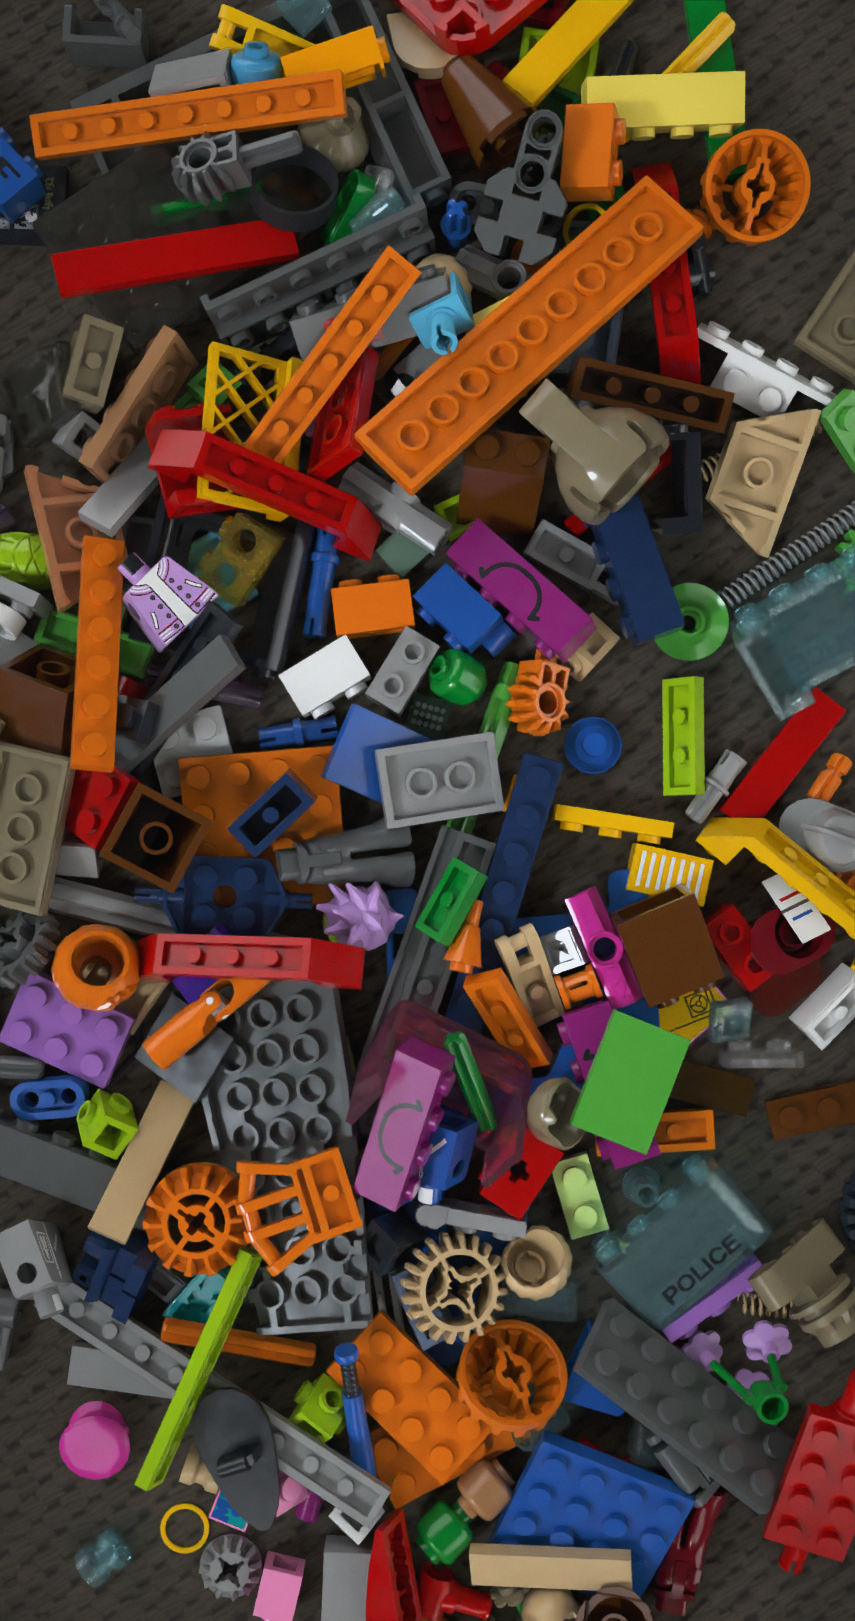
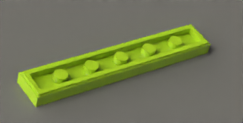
(199, 1369)

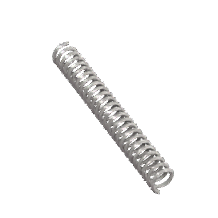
(794, 559)

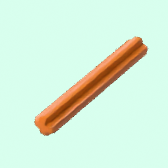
(243, 1343)

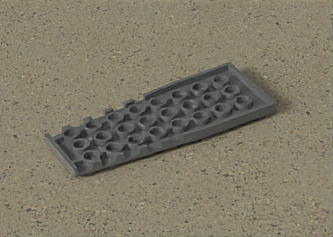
(280, 1101)

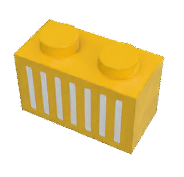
(660, 869)

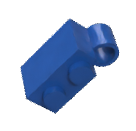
(461, 614)

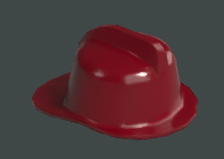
(779, 948)

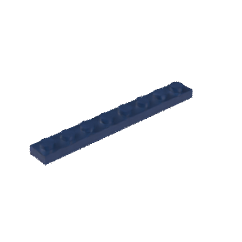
(508, 872)

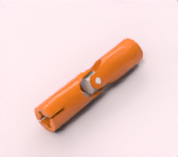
(197, 1020)

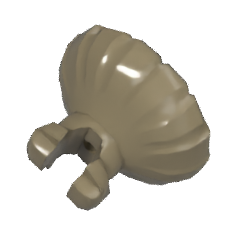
(340, 140)

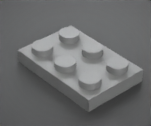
(439, 780)

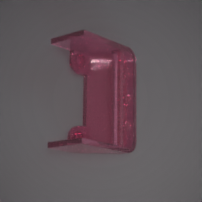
(504, 1073)

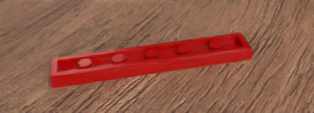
(171, 257)

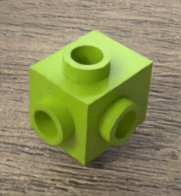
(107, 1123)
(319, 1408)

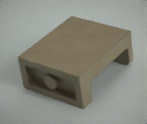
(92, 363)

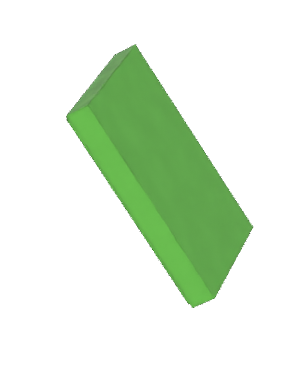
(629, 1082)

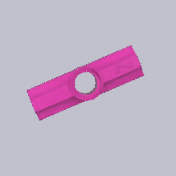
(615, 971)

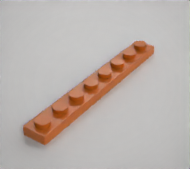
(189, 114)

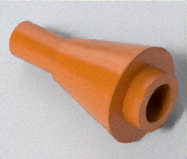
(465, 949)

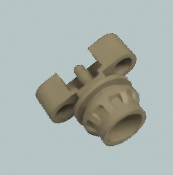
(811, 1284)

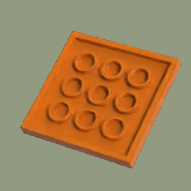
(231, 782)

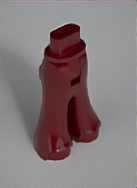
(684, 1561)

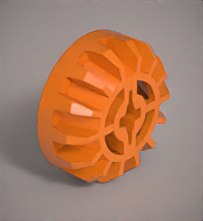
(777, 173)
(170, 1198)
(524, 1357)

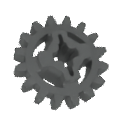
(26, 947)

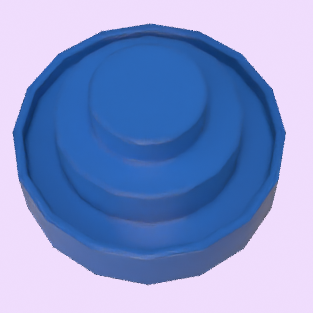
(592, 745)

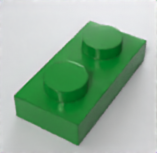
(451, 902)

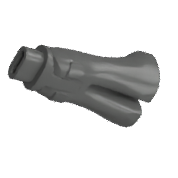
(328, 859)

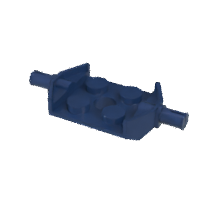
(258, 902)

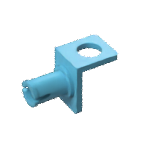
(444, 319)

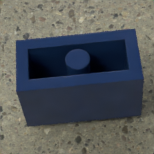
(272, 813)

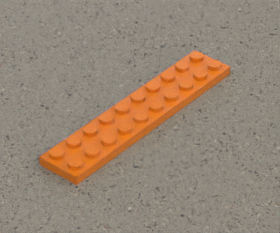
(528, 335)

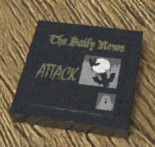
(21, 231)

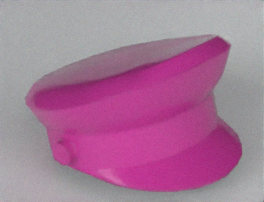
(95, 1441)

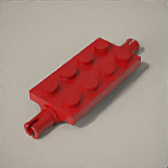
(817, 1489)

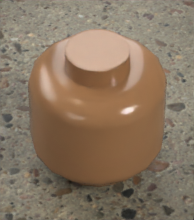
(485, 1489)

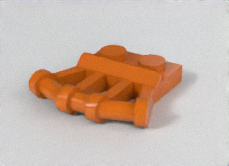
(323, 1197)

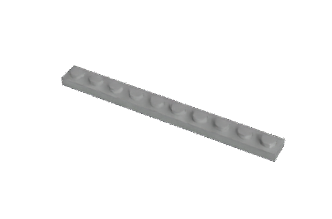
(163, 1366)

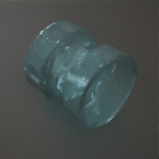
(99, 1559)

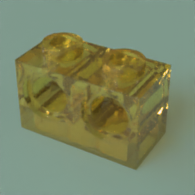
(247, 565)

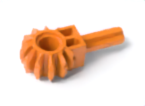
(539, 696)

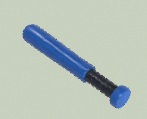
(354, 1407)

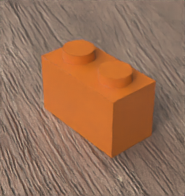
(591, 152)
(372, 607)

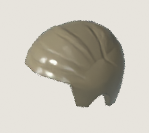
(550, 1113)

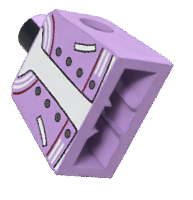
(163, 598)

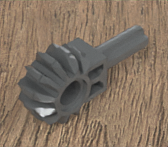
(224, 164)

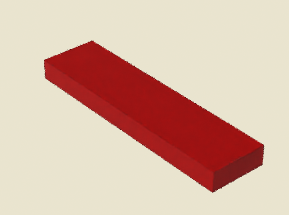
(783, 758)

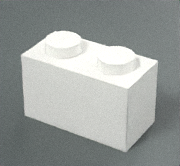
(325, 678)

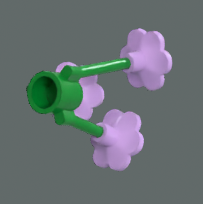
(763, 1343)

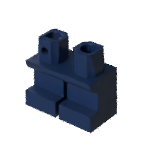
(119, 1275)

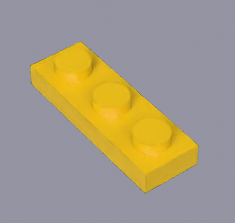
(612, 824)

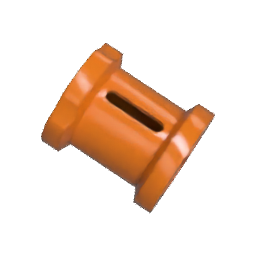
(575, 995)

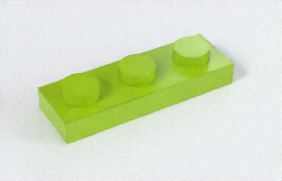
(683, 736)

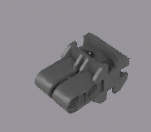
(525, 206)

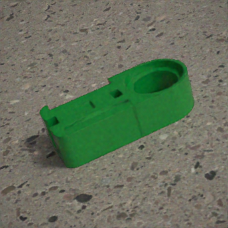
(352, 198)

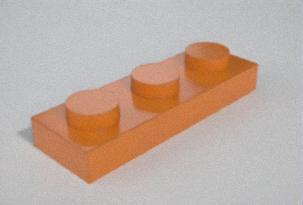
(507, 1016)
(684, 1130)

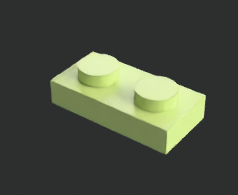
(579, 1196)

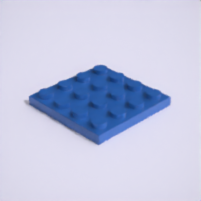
(593, 1501)

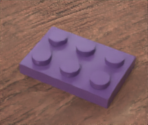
(64, 1036)

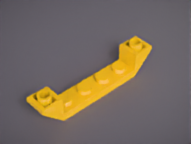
(831, 896)

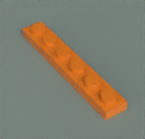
(333, 356)
(97, 655)

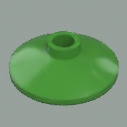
(710, 621)

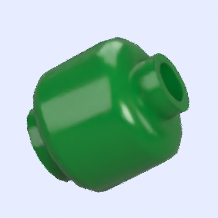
(457, 677)
(444, 1532)

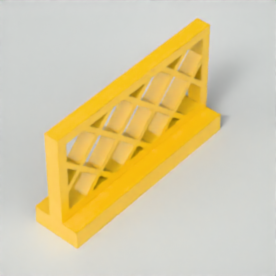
(283, 373)

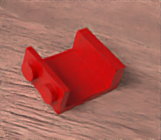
(178, 496)

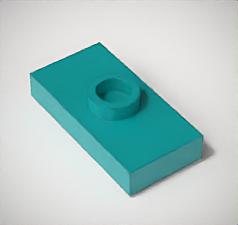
(197, 1297)

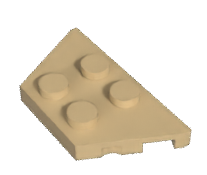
(760, 472)

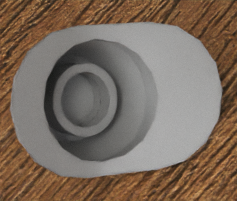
(822, 831)

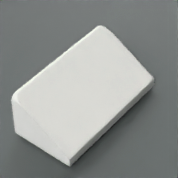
(828, 1007)

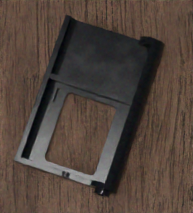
(282, 580)

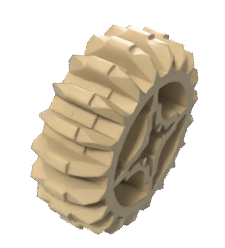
(472, 1314)

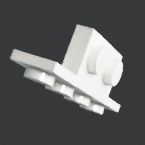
(756, 380)

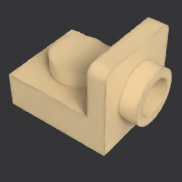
(591, 650)

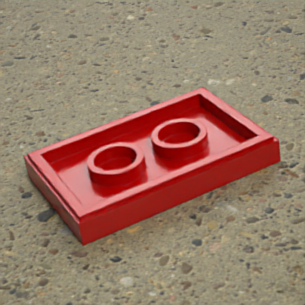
(341, 417)

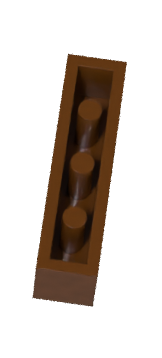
(648, 393)

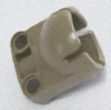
(598, 452)

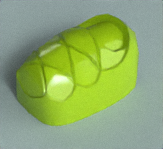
(23, 560)

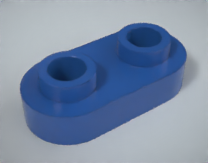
(52, 1095)

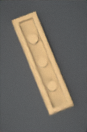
(141, 1164)
(550, 1567)

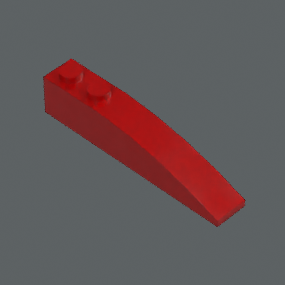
(391, 1574)

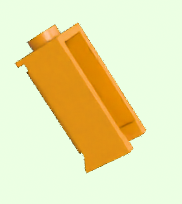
(356, 54)

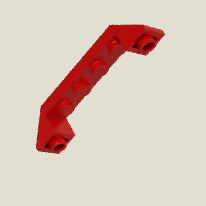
(673, 299)
(269, 483)
(251, 958)

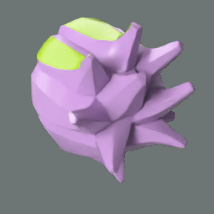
(359, 916)

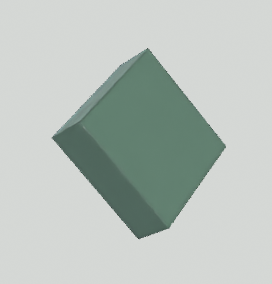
(401, 554)

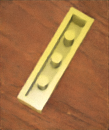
(673, 102)

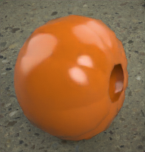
(91, 945)

